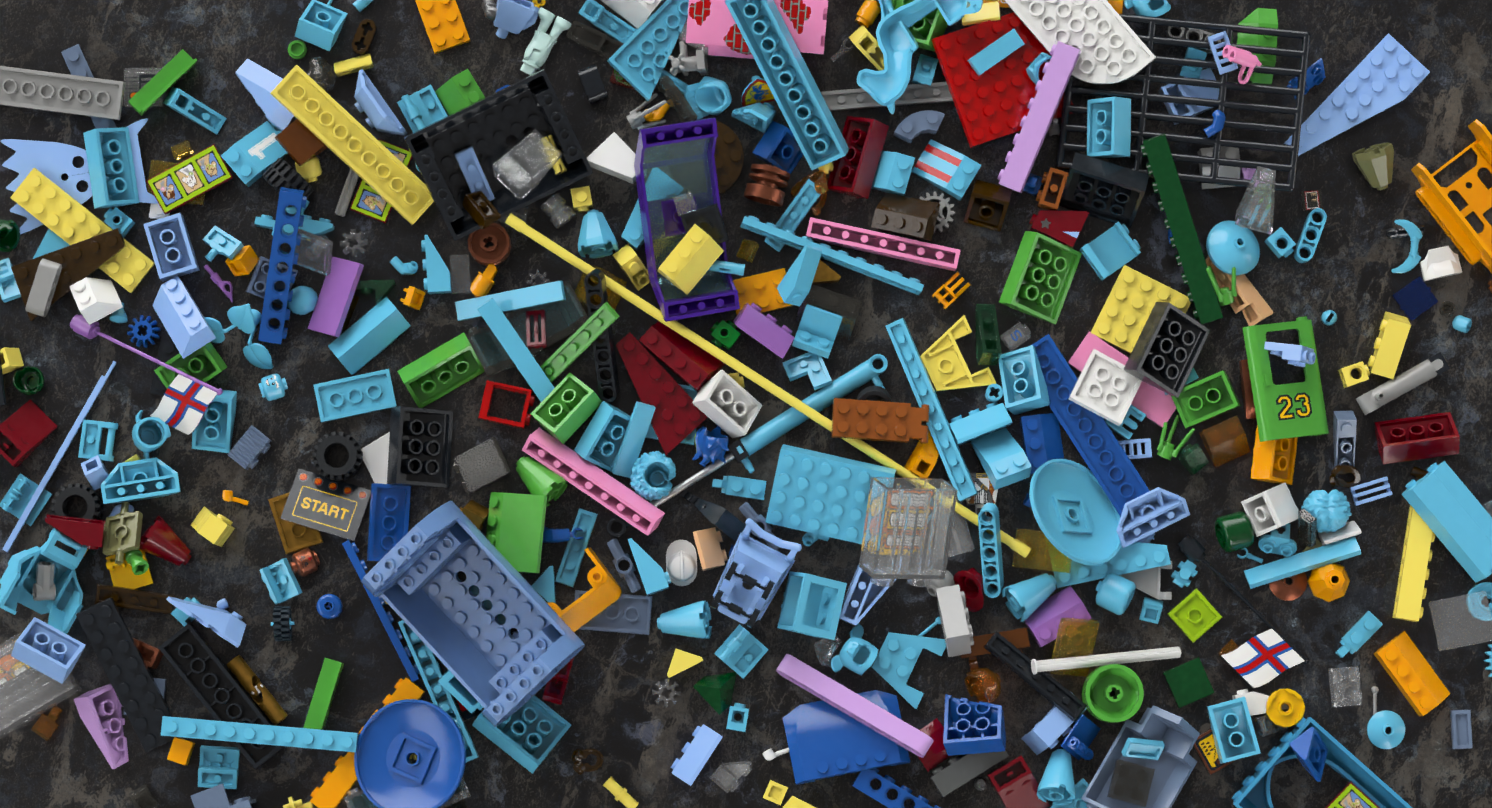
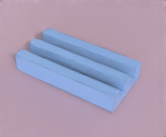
(1386, 486)

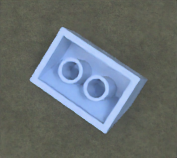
(47, 650)
(696, 754)

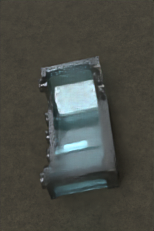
(562, 321)

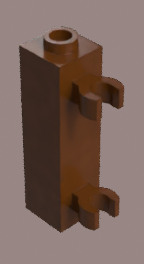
(1017, 637)

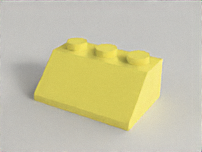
(690, 259)

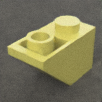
(632, 266)

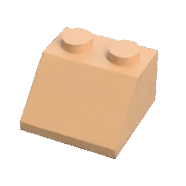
(709, 548)

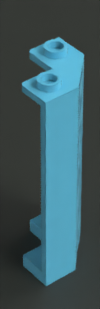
(1454, 518)

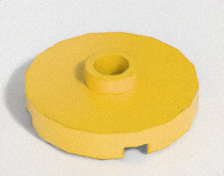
(1295, 707)

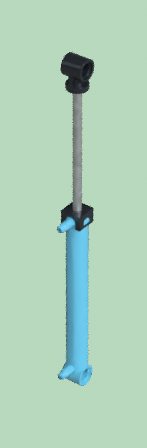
(775, 428)

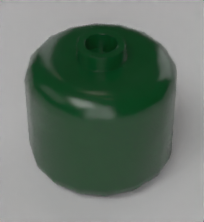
(1234, 531)

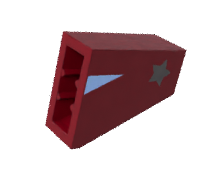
(1059, 225)

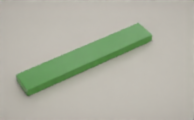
(579, 342)

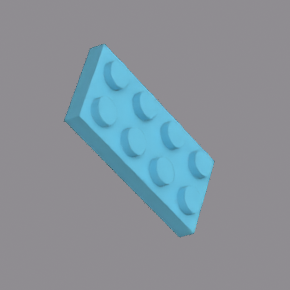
(355, 395)

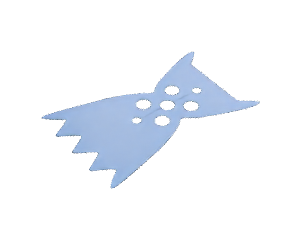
(56, 159)

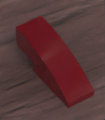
(557, 685)

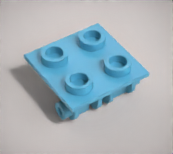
(19, 496)

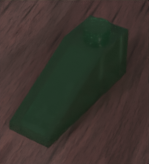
(987, 335)

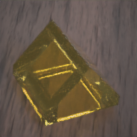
(748, 250)

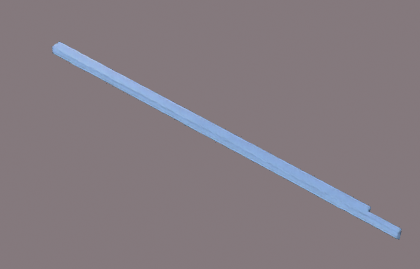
(57, 459)

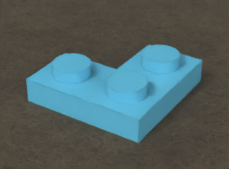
(810, 365)

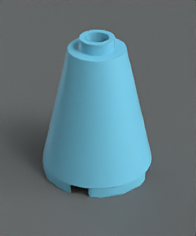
(1028, 595)
(687, 621)
(1058, 779)

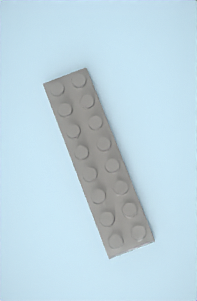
(61, 93)

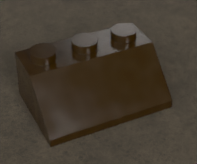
(906, 216)

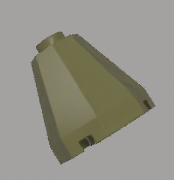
(1376, 164)

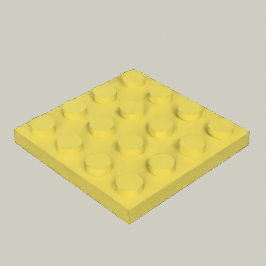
(1131, 306)

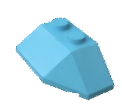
(139, 481)

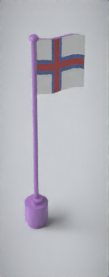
(184, 398)

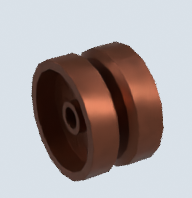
(493, 255)

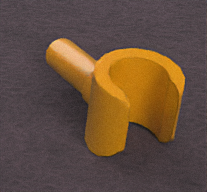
(227, 496)

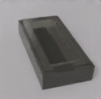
(1307, 527)

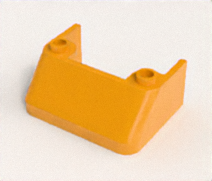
(602, 595)

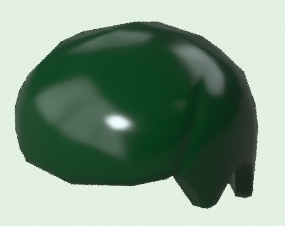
(28, 380)

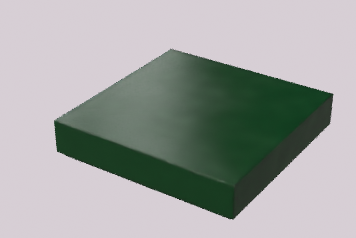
(1188, 682)

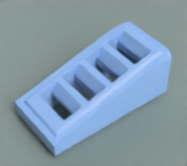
(1222, 35)
(1147, 442)

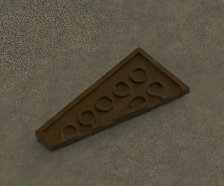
(76, 261)

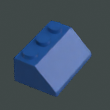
(1041, 439)

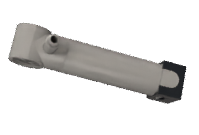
(1402, 383)

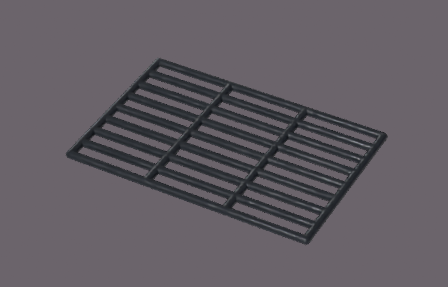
(1144, 96)

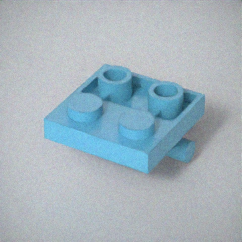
(421, 108)
(741, 651)

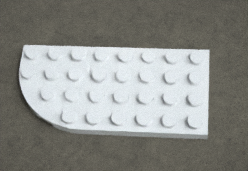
(1106, 42)

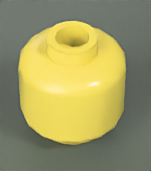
(310, 169)

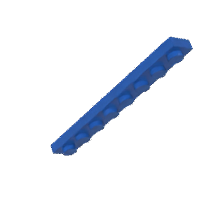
(385, 617)

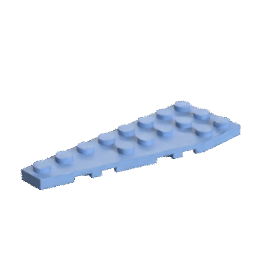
(1372, 87)

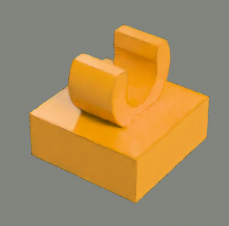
(413, 297)

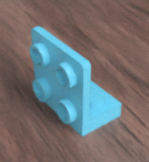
(817, 331)

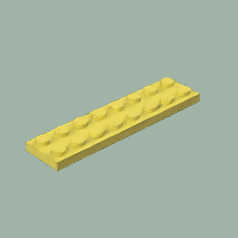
(76, 223)

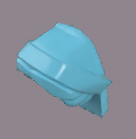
(708, 96)

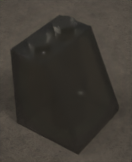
(482, 466)

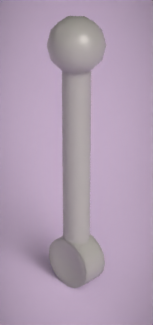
(1374, 689)

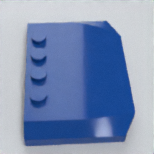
(832, 744)

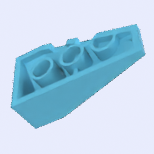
(756, 115)

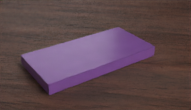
(335, 297)

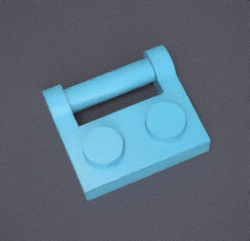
(91, 440)

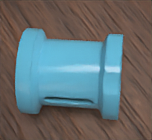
(994, 387)

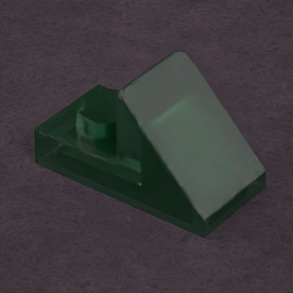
(381, 287)

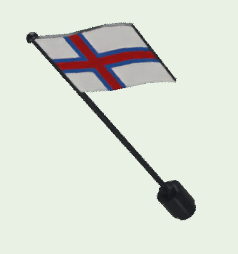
(1262, 655)

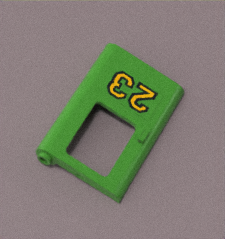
(1285, 408)

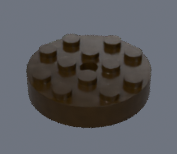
(728, 157)

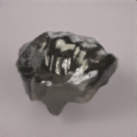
(322, 73)

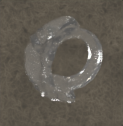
(825, 649)

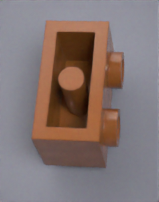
(1053, 187)

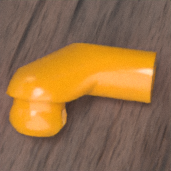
(657, 114)

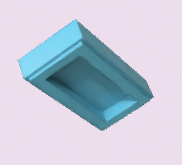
(1143, 748)

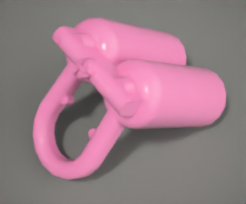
(1243, 58)

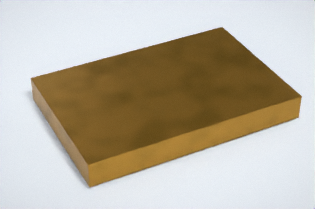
(293, 536)

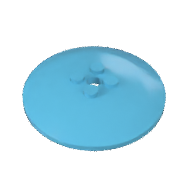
(1069, 489)

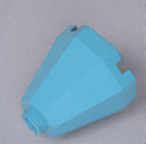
(596, 236)

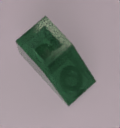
(1193, 458)

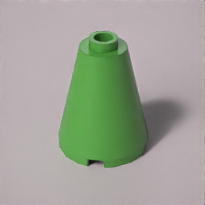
(540, 479)

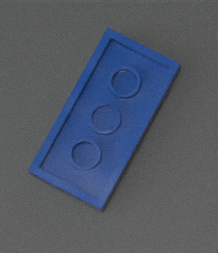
(387, 518)

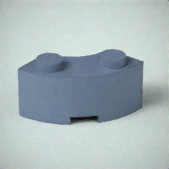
(919, 123)

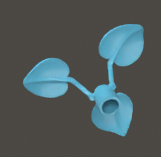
(246, 320)

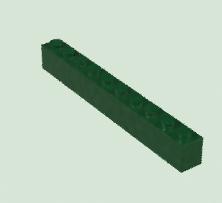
(1182, 228)

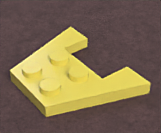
(946, 364)

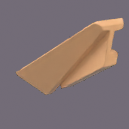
(1247, 299)

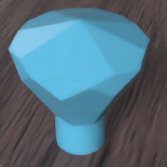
(119, 316)

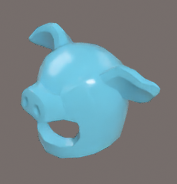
(1149, 8)
(149, 433)
(856, 653)

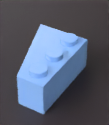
(860, 597)
(1048, 730)

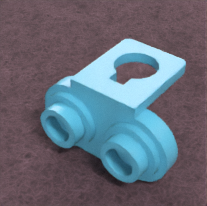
(1278, 543)

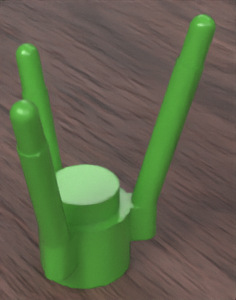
(1224, 295)
(1165, 448)

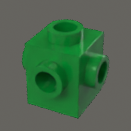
(725, 341)

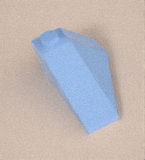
(260, 84)
(220, 621)

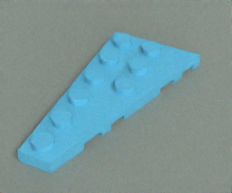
(648, 49)
(1129, 559)

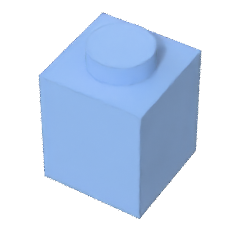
(95, 472)

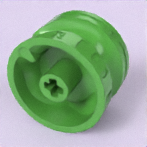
(1127, 691)

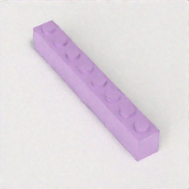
(1039, 117)

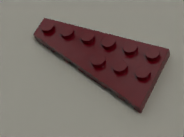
(674, 412)

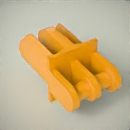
(484, 282)
(949, 291)

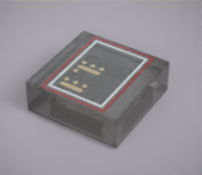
(1311, 200)

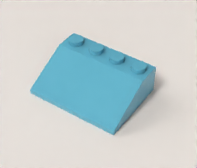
(527, 733)

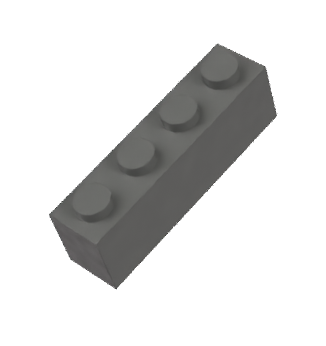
(964, 769)

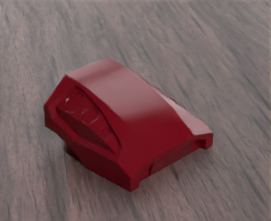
(937, 751)

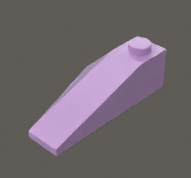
(103, 718)

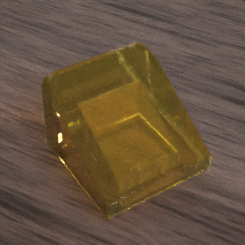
(181, 150)

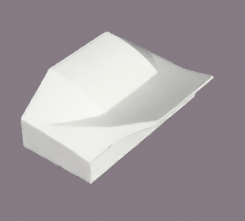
(1440, 263)

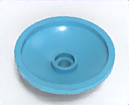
(1227, 253)

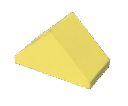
(682, 661)

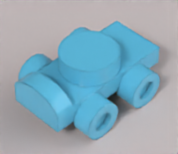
(1186, 570)

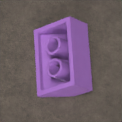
(764, 329)
(1046, 618)

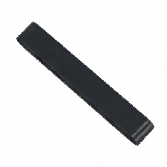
(599, 344)

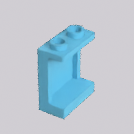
(455, 688)

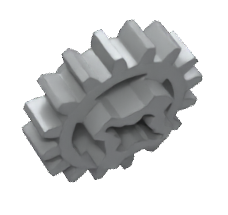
(943, 203)

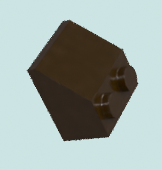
(987, 205)

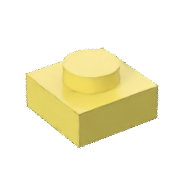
(775, 792)

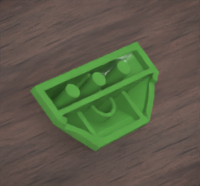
(1260, 18)

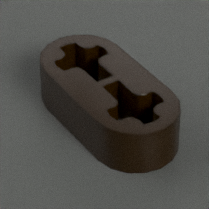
(367, 39)

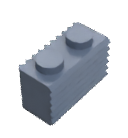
(249, 448)

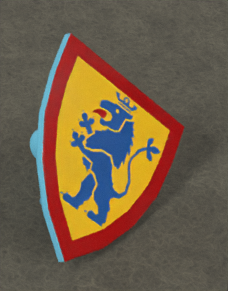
(756, 92)

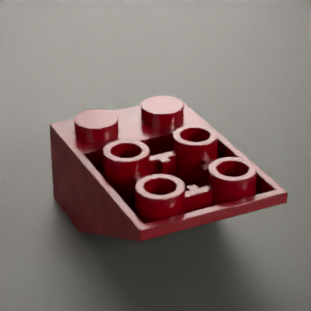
(24, 432)
(1016, 785)

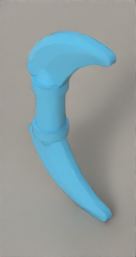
(1415, 236)

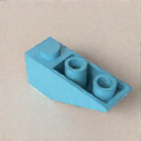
(438, 275)

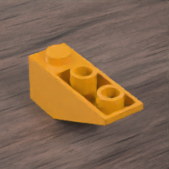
(923, 458)

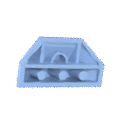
(375, 107)
(1150, 514)

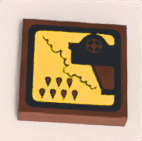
(1207, 751)

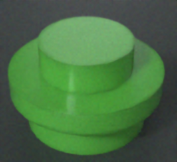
(297, 49)

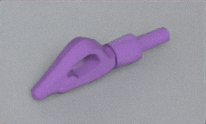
(221, 284)

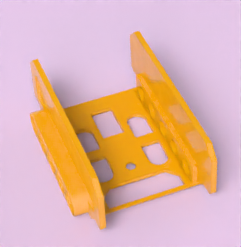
(1472, 245)

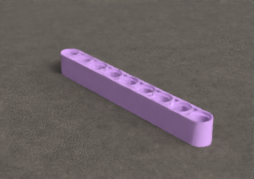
(854, 705)

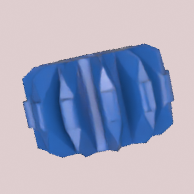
(137, 331)

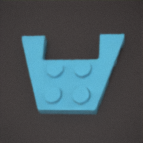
(898, 659)

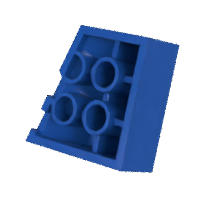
(973, 727)

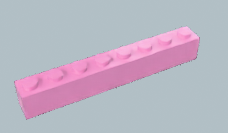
(883, 244)
(593, 481)

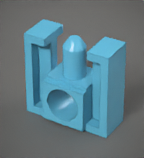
(1127, 421)

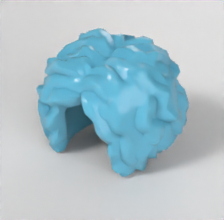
(652, 475)
(1329, 509)

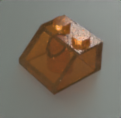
(1225, 441)

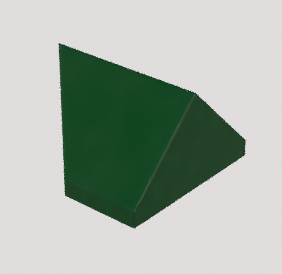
(717, 690)

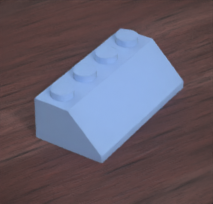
(182, 317)

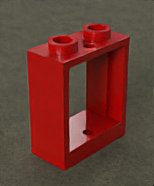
(487, 398)

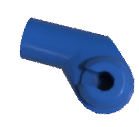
(1218, 123)

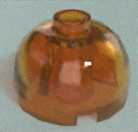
(983, 684)

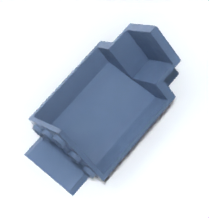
(1170, 769)

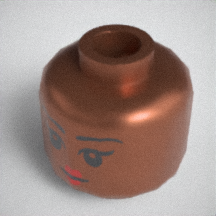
(304, 562)

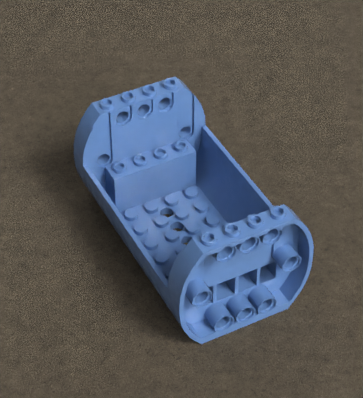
(424, 589)

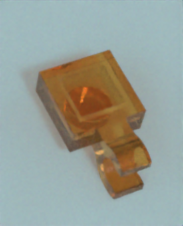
(46, 724)

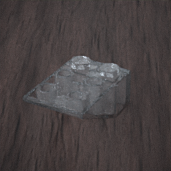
(526, 164)

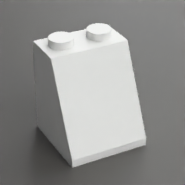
(614, 159)
(1271, 509)

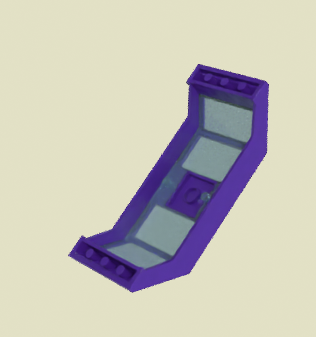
(668, 164)

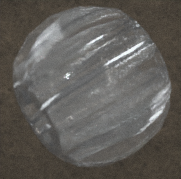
(356, 248)
(663, 697)

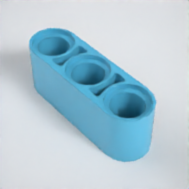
(1316, 228)

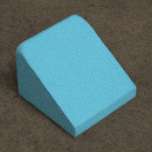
(1151, 610)

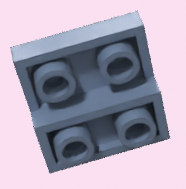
(259, 278)

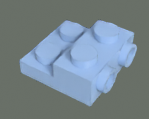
(1294, 354)

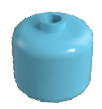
(1115, 593)

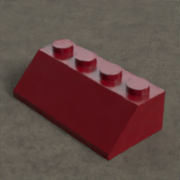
(856, 171)
(681, 355)
(1417, 438)

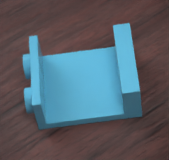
(1111, 250)

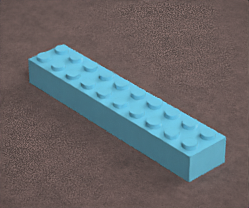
(789, 80)

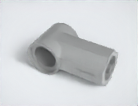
(44, 587)

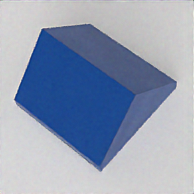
(1310, 752)

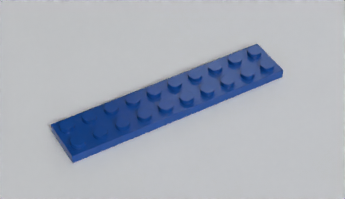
(1088, 430)

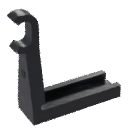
(717, 516)

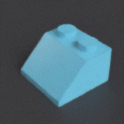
(320, 24)
(893, 172)

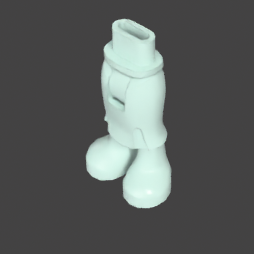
(542, 43)

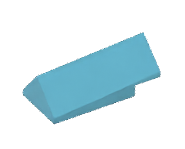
(369, 336)

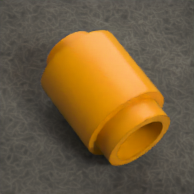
(868, 13)

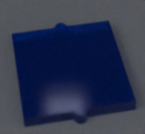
(1415, 298)

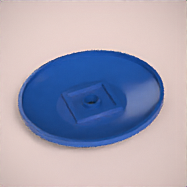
(385, 750)

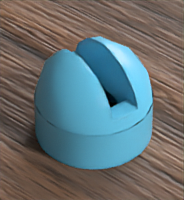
(1325, 315)

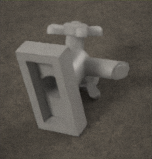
(685, 64)

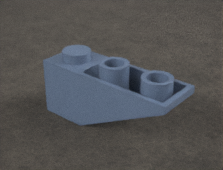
(1344, 437)

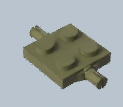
(122, 533)

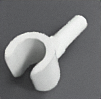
(769, 754)

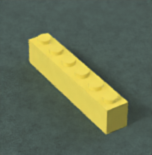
(1413, 569)

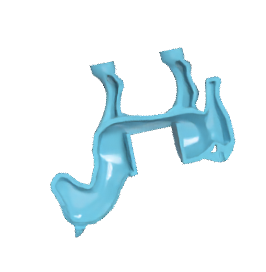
(899, 44)

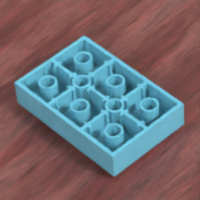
(822, 493)

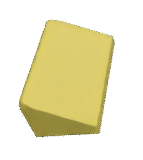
(989, 11)
(353, 65)

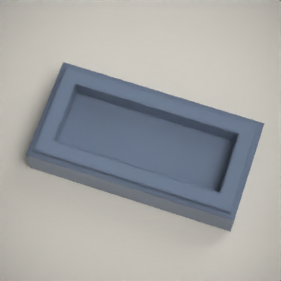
(1461, 729)

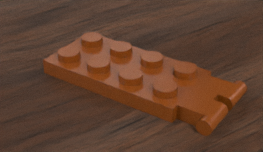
(879, 420)

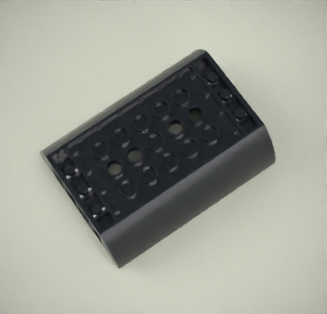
(486, 128)

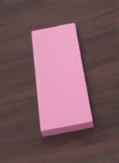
(1148, 399)

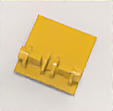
(123, 575)

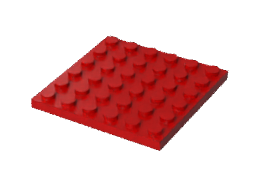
(999, 97)

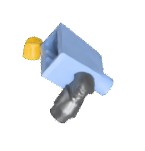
(511, 15)

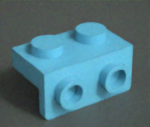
(280, 581)

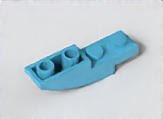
(312, 226)

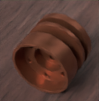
(767, 180)

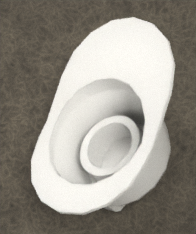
(681, 562)

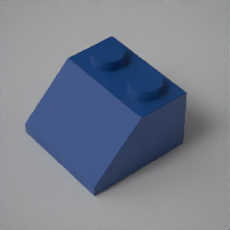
(779, 148)

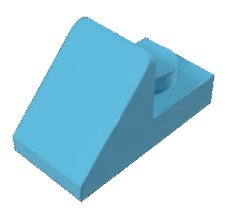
(925, 70)
(1193, 72)

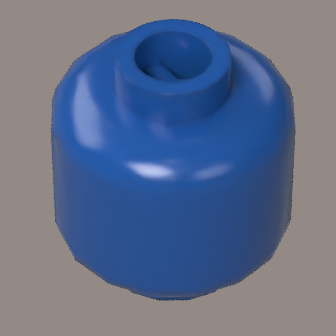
(334, 611)

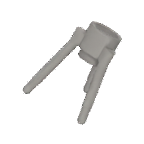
(636, 117)

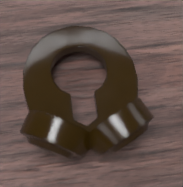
(1338, 481)
(579, 754)

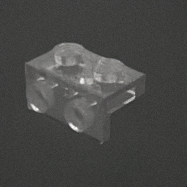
(1345, 686)

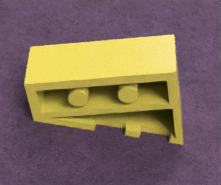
(1389, 345)
(212, 526)

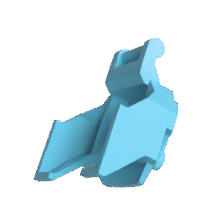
(21, 575)

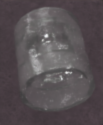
(558, 211)

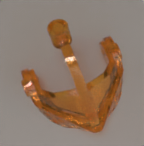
(821, 187)

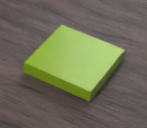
(1194, 615)

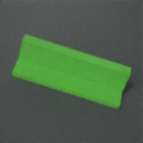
(162, 82)
(323, 694)

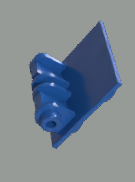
(1314, 76)
(1080, 738)

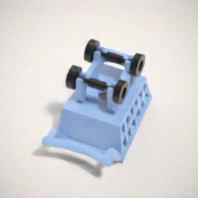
(756, 566)

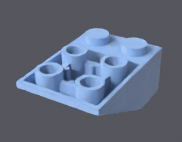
(1190, 91)

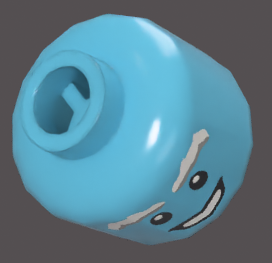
(273, 387)

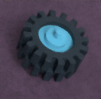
(282, 623)

